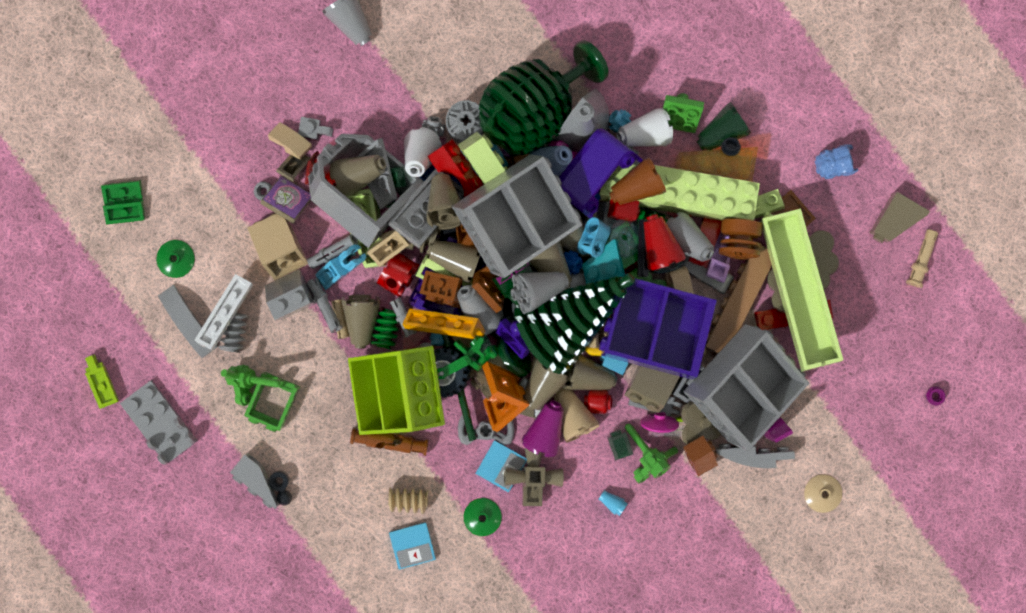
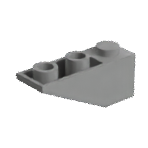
(254, 476)

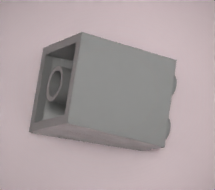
(288, 295)

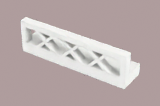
(223, 312)

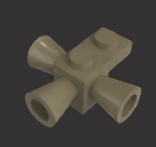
(533, 479)

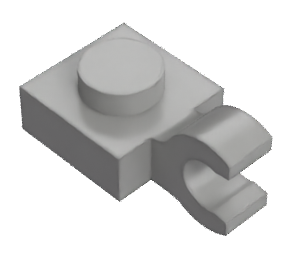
(311, 128)

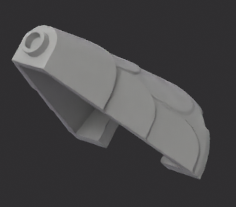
(584, 120)

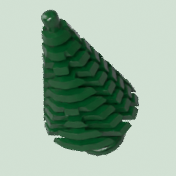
(564, 325)

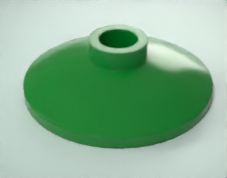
(184, 262)
(482, 507)

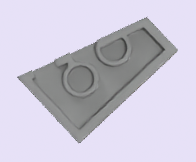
(383, 186)

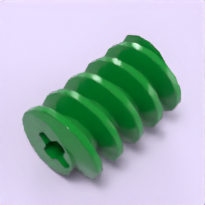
(386, 329)

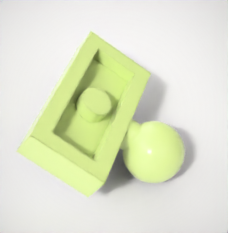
(769, 203)

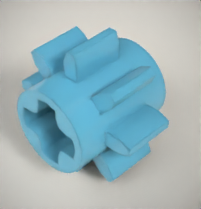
(619, 119)

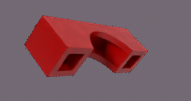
(451, 160)

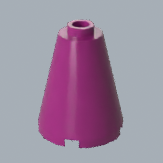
(545, 430)

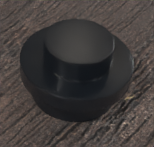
(730, 146)

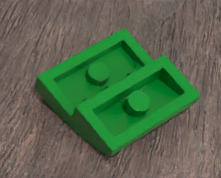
(123, 202)

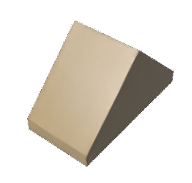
(387, 247)

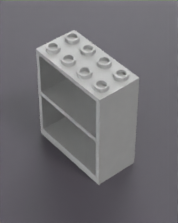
(517, 215)
(747, 386)

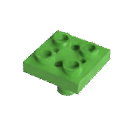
(683, 112)

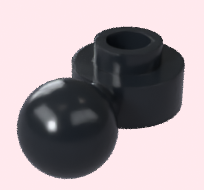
(284, 497)

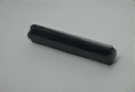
(642, 269)

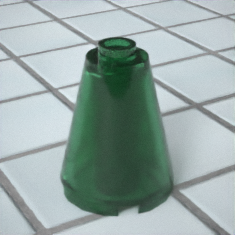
(724, 125)

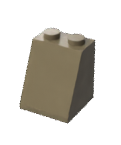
(651, 388)

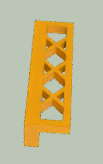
(443, 323)

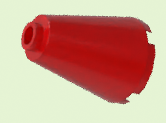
(660, 244)

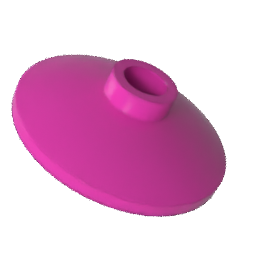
(659, 423)

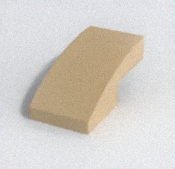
(291, 141)

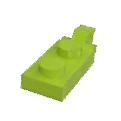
(100, 382)

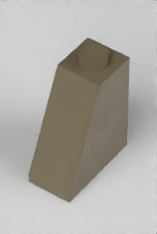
(897, 217)

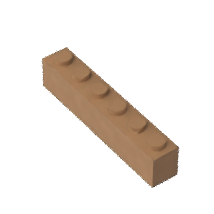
(739, 300)

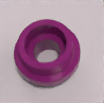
(941, 395)

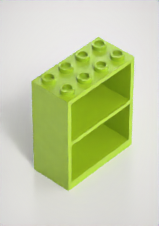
(396, 391)

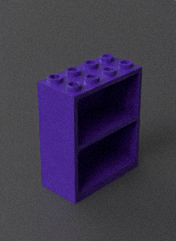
(659, 329)

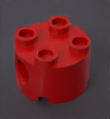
(398, 274)

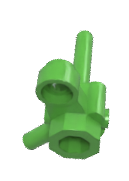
(243, 379)
(653, 460)

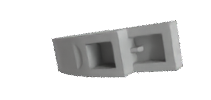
(762, 459)

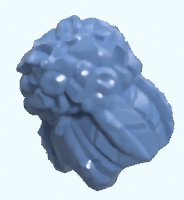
(835, 162)

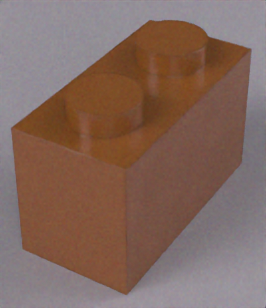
(701, 455)

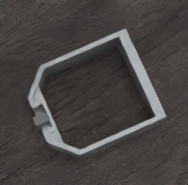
(338, 205)

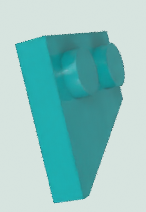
(606, 265)

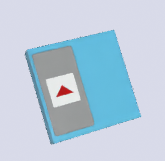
(496, 460)
(412, 545)

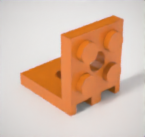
(503, 389)

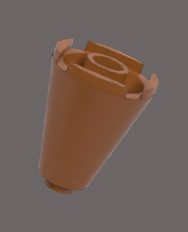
(638, 184)

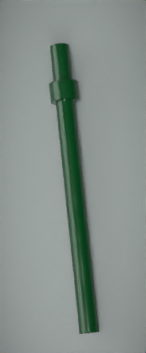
(462, 398)

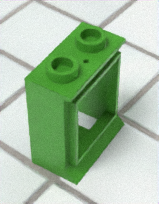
(271, 423)

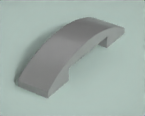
(183, 318)

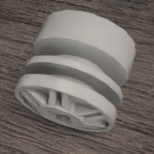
(459, 112)

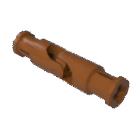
(386, 441)

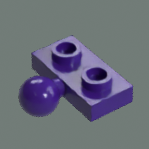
(510, 334)

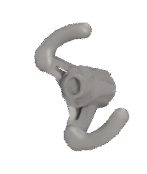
(485, 432)

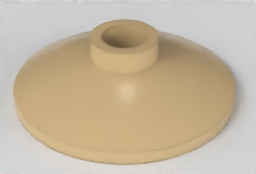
(814, 490)

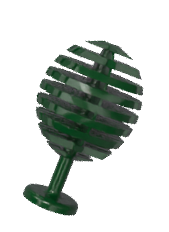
(532, 100)

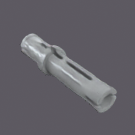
(317, 259)
(320, 298)

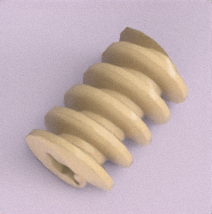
(407, 501)

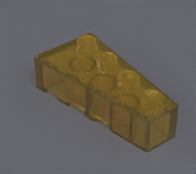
(717, 163)

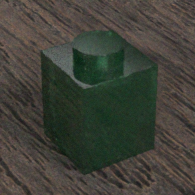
(619, 444)

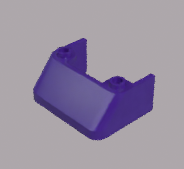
(593, 168)

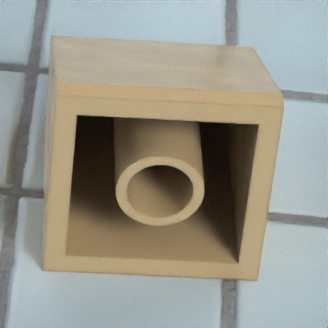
(277, 246)

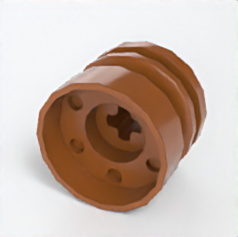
(740, 238)

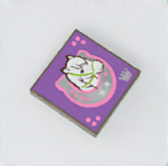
(286, 199)

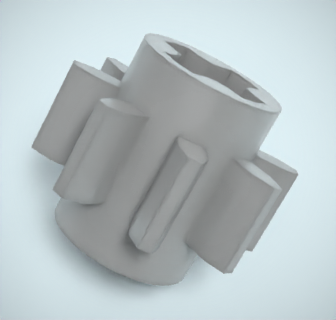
(434, 124)

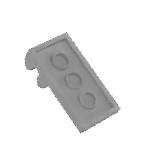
(411, 218)
(158, 422)

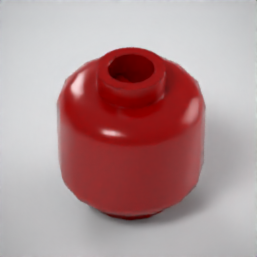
(598, 401)

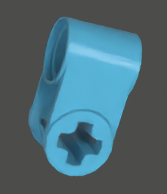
(594, 237)

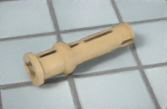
(920, 267)

